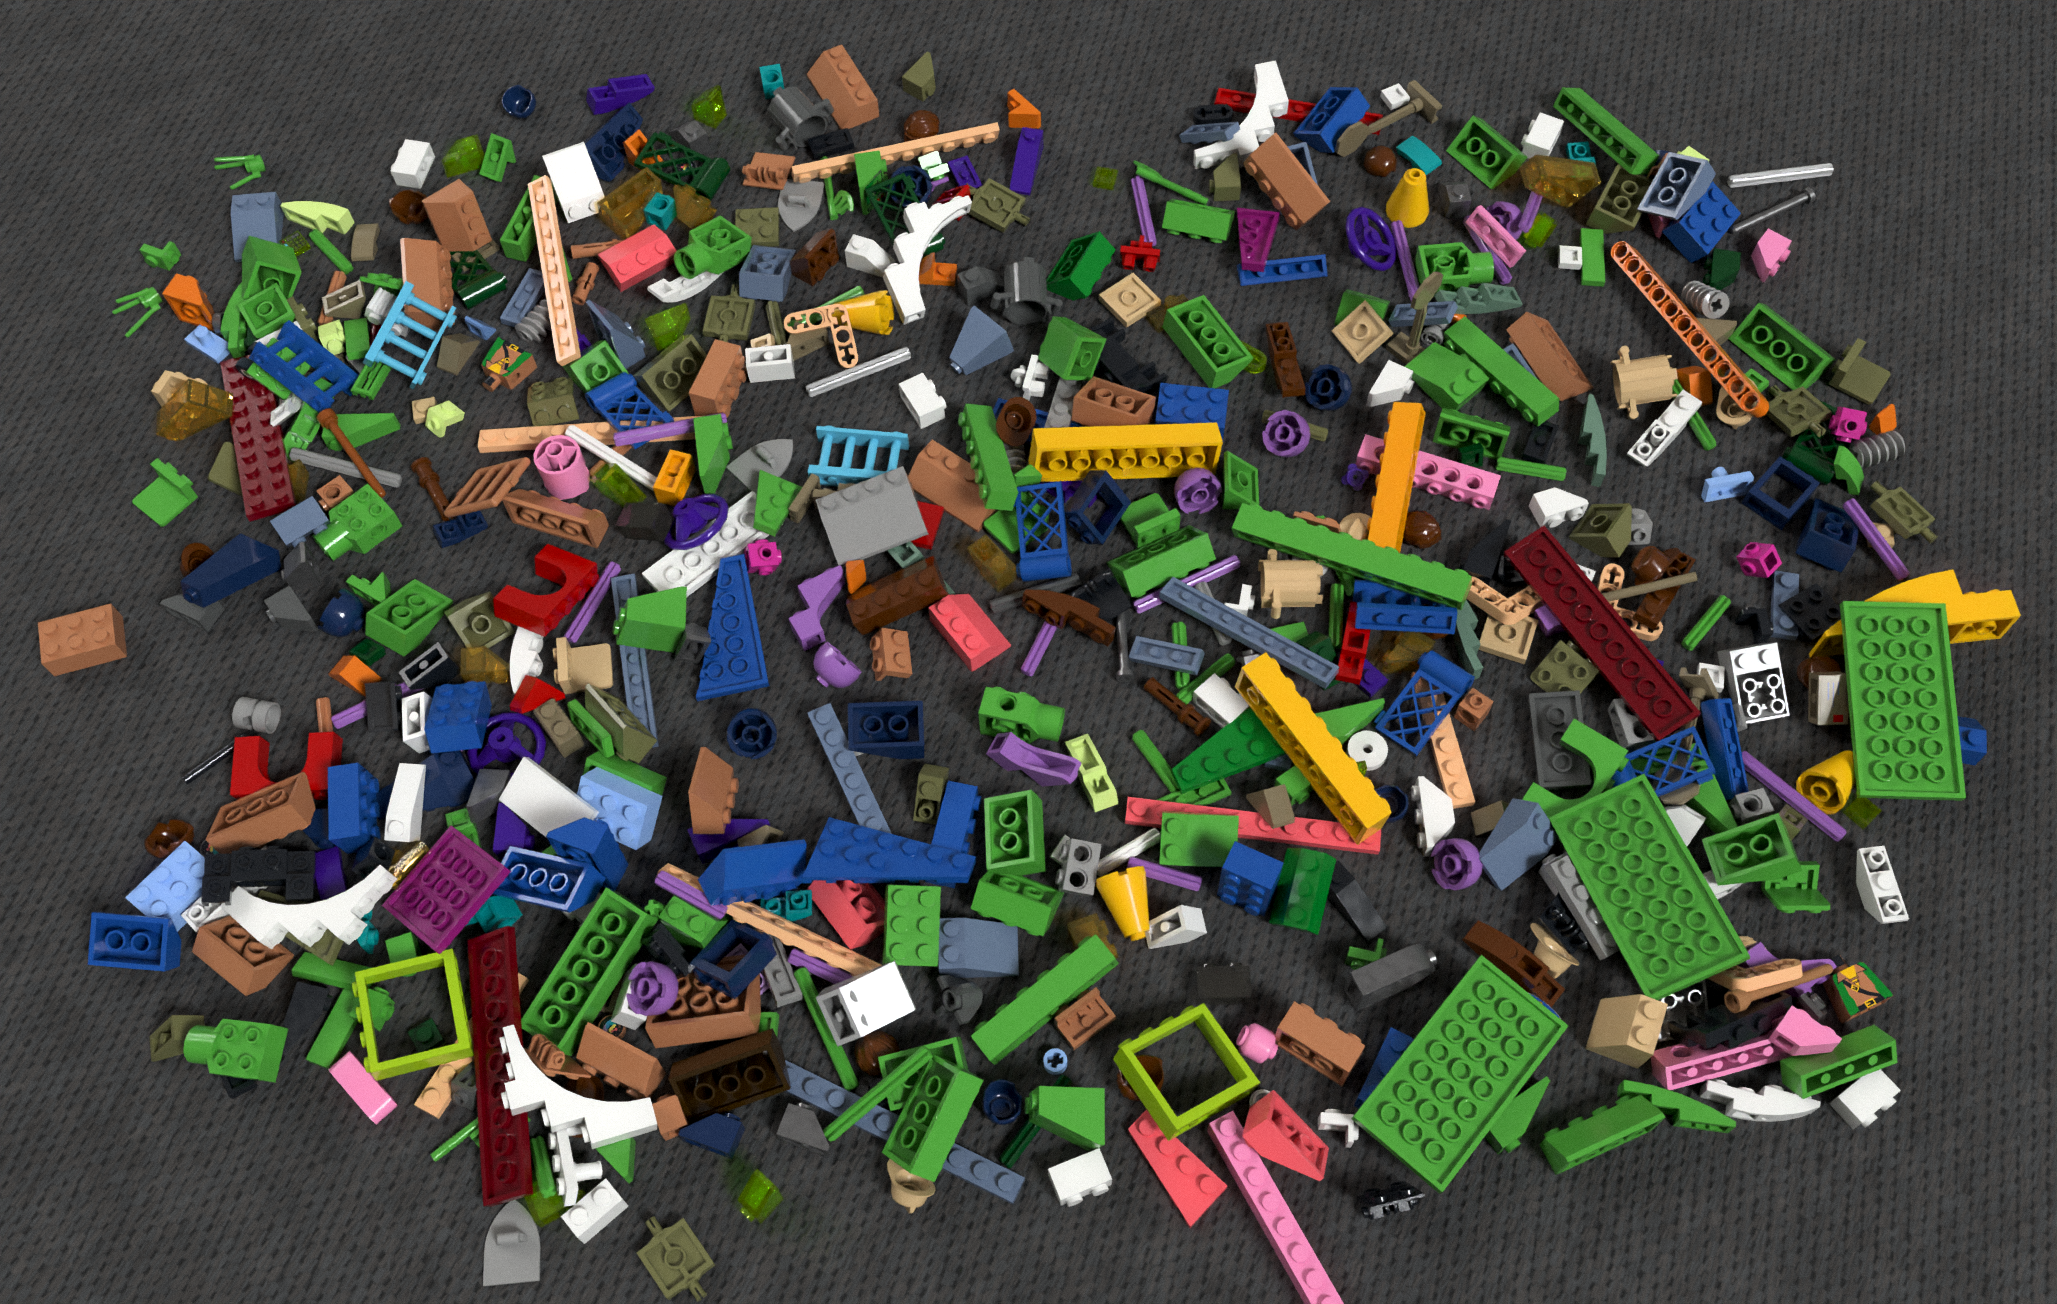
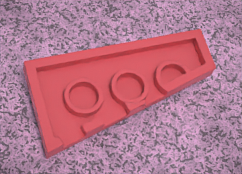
(1181, 1173)

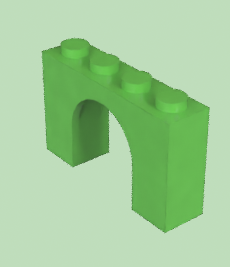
(1598, 751)

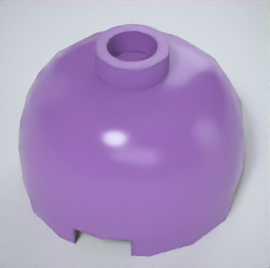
(1508, 216)
(1286, 434)
(1197, 486)
(834, 667)
(1456, 864)
(652, 988)

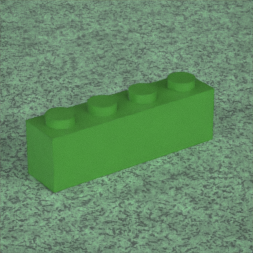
(520, 233)
(1852, 1058)

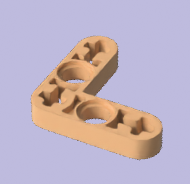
(827, 322)
(1603, 585)
(1502, 606)
(1759, 976)

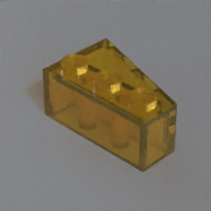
(1559, 178)
(625, 205)
(193, 410)

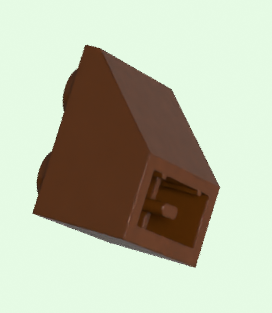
(816, 257)

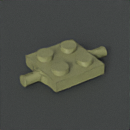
(997, 205)
(729, 316)
(1797, 411)
(1902, 512)
(675, 1259)

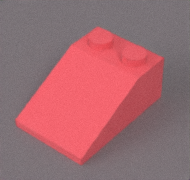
(1284, 1137)

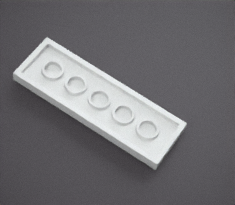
(700, 564)

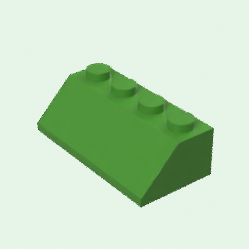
(1206, 341)
(1781, 348)
(1161, 560)
(932, 1117)
(1600, 1133)

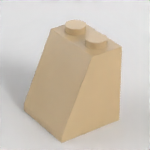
(1627, 1028)

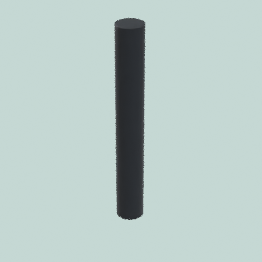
(211, 761)

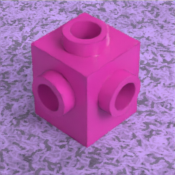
(1856, 421)
(762, 557)
(1759, 559)

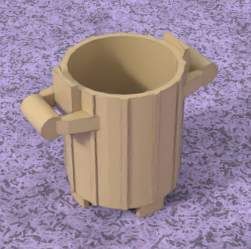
(1641, 380)
(1289, 583)

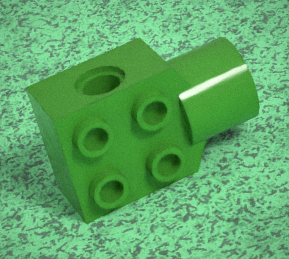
(712, 248)
(1456, 263)
(357, 524)
(1019, 714)
(237, 1049)

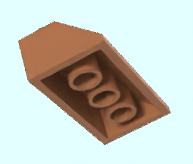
(841, 82)
(1285, 182)
(429, 270)
(1548, 356)
(949, 483)
(556, 517)
(263, 816)

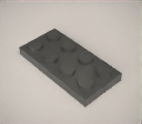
(1550, 718)

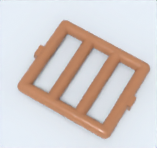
(487, 487)

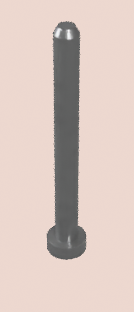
(1807, 195)
(1124, 673)

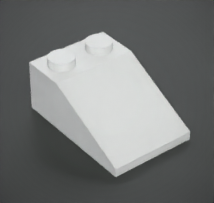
(574, 181)

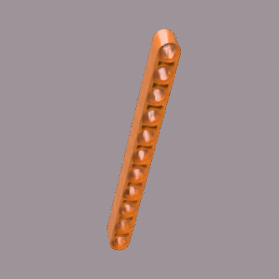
(1694, 333)

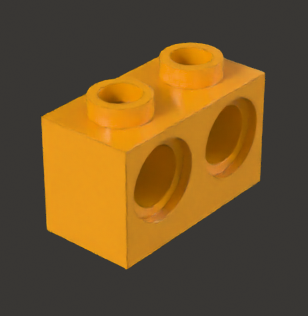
(674, 478)

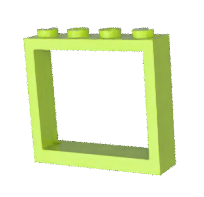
(425, 1059)
(1150, 1095)

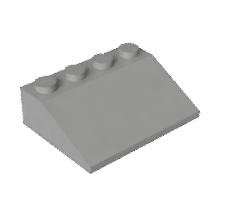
(871, 516)

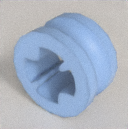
(1049, 1055)

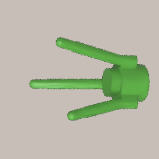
(252, 164)
(147, 298)

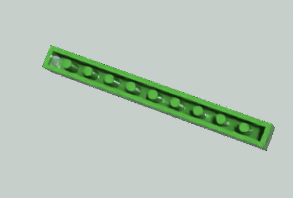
(1353, 556)

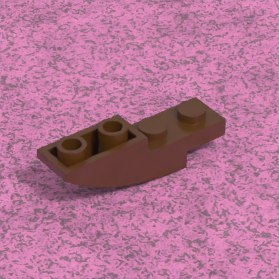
(1284, 360)
(1657, 602)
(1062, 609)
(1514, 961)

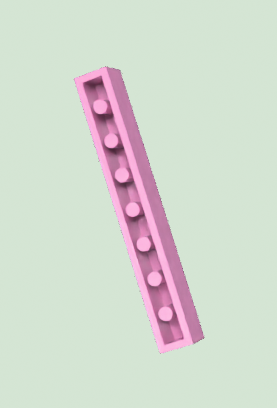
(1272, 1212)

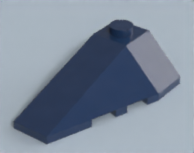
(606, 144)
(446, 783)

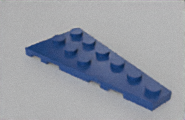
(735, 655)
(875, 856)

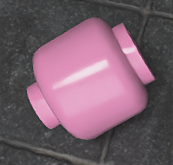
(1257, 1043)

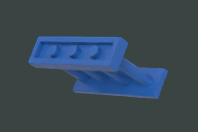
(316, 356)
(1396, 610)

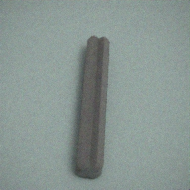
(1015, 599)

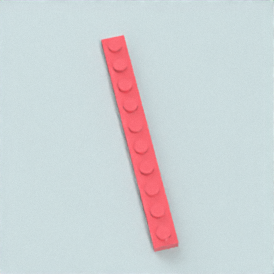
(1253, 826)

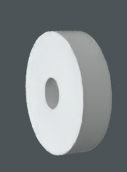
(1369, 740)

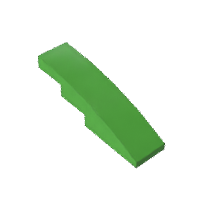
(1685, 1110)

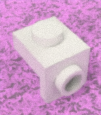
(1246, 600)
(1335, 1121)

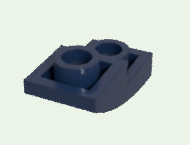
(461, 528)

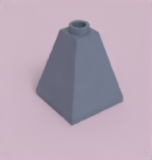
(979, 343)

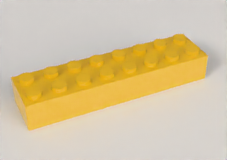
(1125, 450)
(1312, 748)

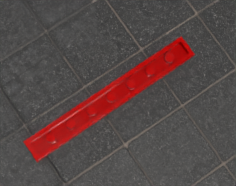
(1296, 111)

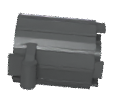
(798, 117)
(1025, 294)

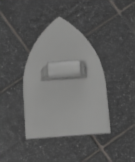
(799, 203)
(768, 456)
(512, 1247)

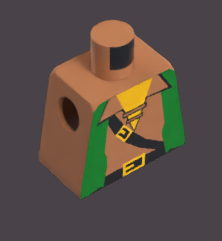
(506, 365)
(1854, 989)

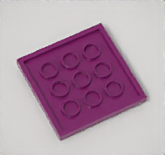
(446, 889)

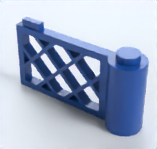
(614, 394)
(1045, 563)
(1442, 675)
(1701, 777)

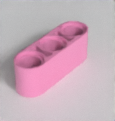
(362, 1087)

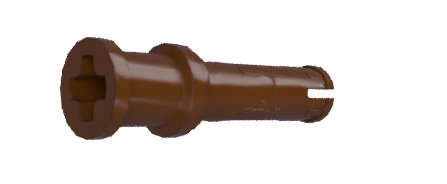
(430, 480)
(1187, 711)

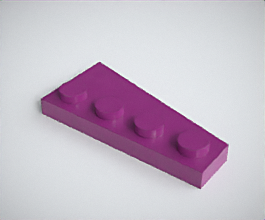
(1256, 236)

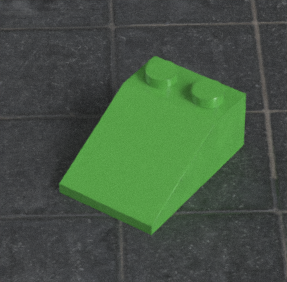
(1447, 376)
(712, 449)
(406, 617)
(1196, 838)
(1752, 852)
(949, 1049)

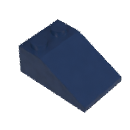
(1828, 536)
(887, 729)

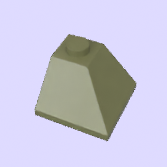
(1605, 529)
(476, 622)

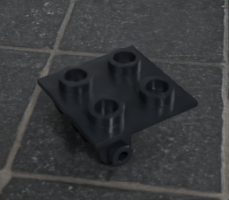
(1105, 594)
(1812, 612)
(1563, 925)
(1398, 1195)

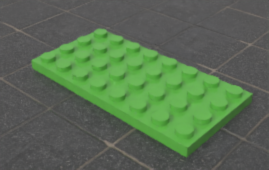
(1902, 701)
(1648, 889)
(1459, 1074)

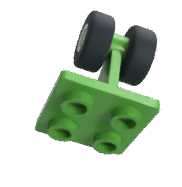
(253, 371)

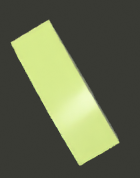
(318, 215)
(1092, 773)

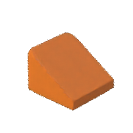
(1884, 420)
(855, 575)

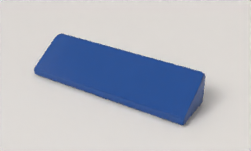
(1285, 270)
(1724, 746)

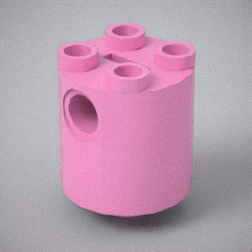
(562, 467)

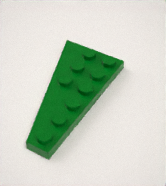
(1230, 751)

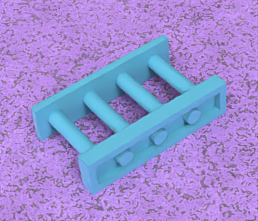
(387, 335)
(845, 474)

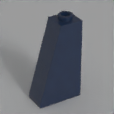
(230, 570)

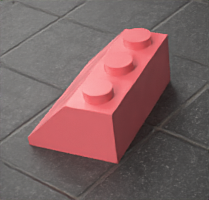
(638, 257)
(967, 630)
(852, 909)

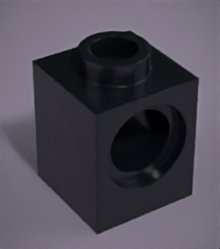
(371, 856)

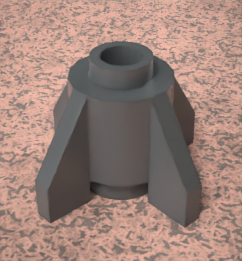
(960, 997)

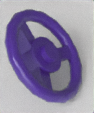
(1366, 240)
(692, 516)
(504, 745)

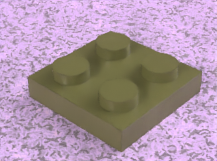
(760, 224)

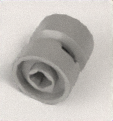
(256, 715)

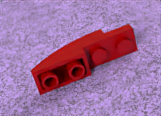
(1353, 650)

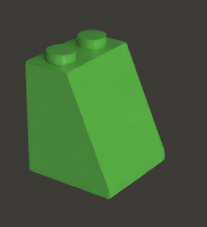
(266, 264)
(1071, 349)
(652, 620)
(690, 924)
(1070, 1113)

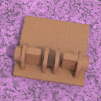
(768, 171)
(552, 1059)

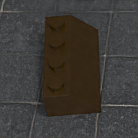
(730, 1076)

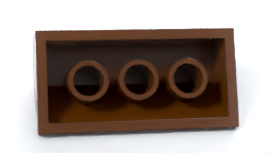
(896, 596)

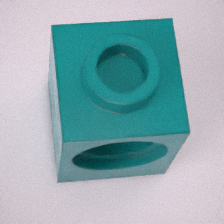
(771, 79)
(660, 211)
(498, 913)

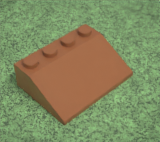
(707, 1014)

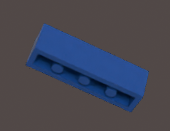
(956, 819)

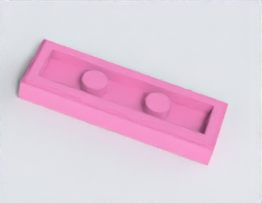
(1495, 236)

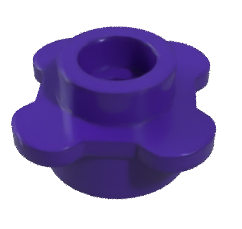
(1361, 476)

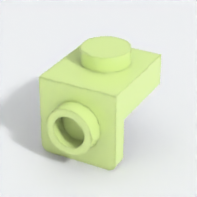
(442, 416)

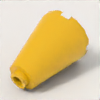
(1409, 199)
(869, 312)
(1829, 782)
(1127, 900)

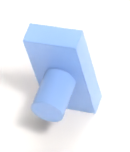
(208, 343)
(1725, 485)

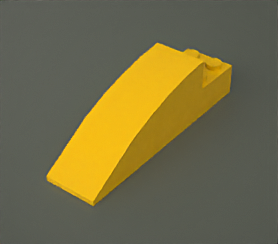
(1969, 615)

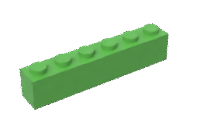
(1606, 131)
(1504, 372)
(988, 457)
(1042, 1000)

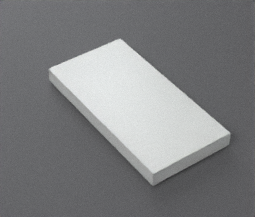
(543, 798)

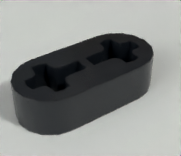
(1212, 114)

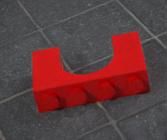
(544, 612)
(252, 756)

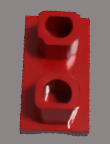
(1140, 251)

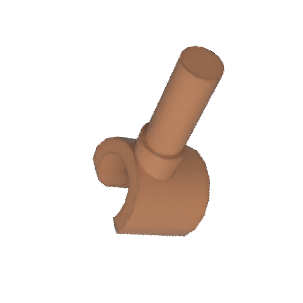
(1653, 171)

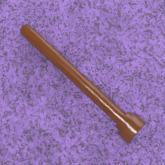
(329, 420)

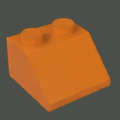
(189, 301)

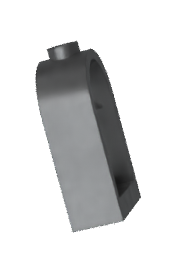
(1389, 976)

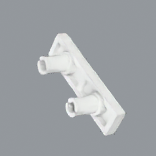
(569, 1171)

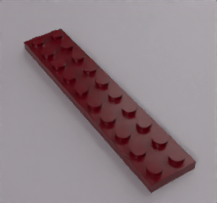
(258, 446)
(1602, 634)
(495, 1005)

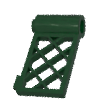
(708, 177)
(936, 243)
(478, 287)
(1813, 460)

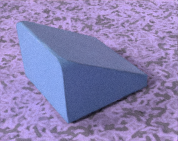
(479, 328)

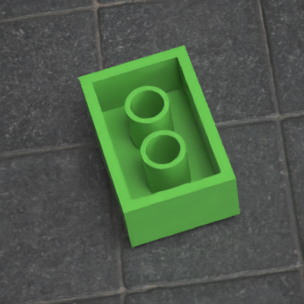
(911, 925)

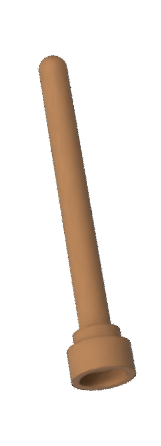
(1739, 1000)

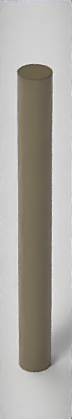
(1650, 587)

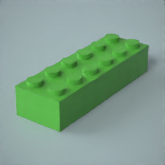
(588, 970)

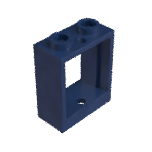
(1118, 502)
(1777, 513)
(748, 968)

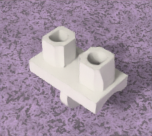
(1027, 378)

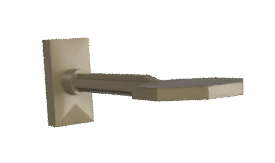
(1420, 101)
(1406, 347)
(1700, 689)

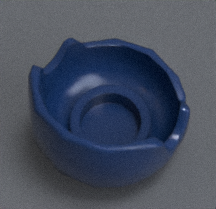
(519, 102)
(1397, 800)
(1001, 1102)

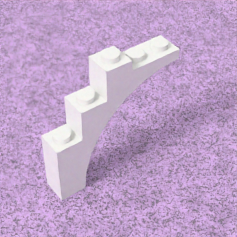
(1257, 127)
(923, 226)
(308, 922)
(564, 1109)

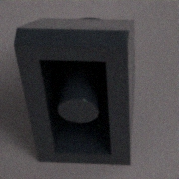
(431, 669)

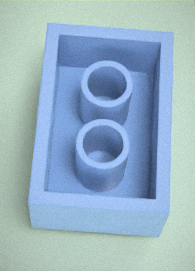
(622, 805)
(171, 886)

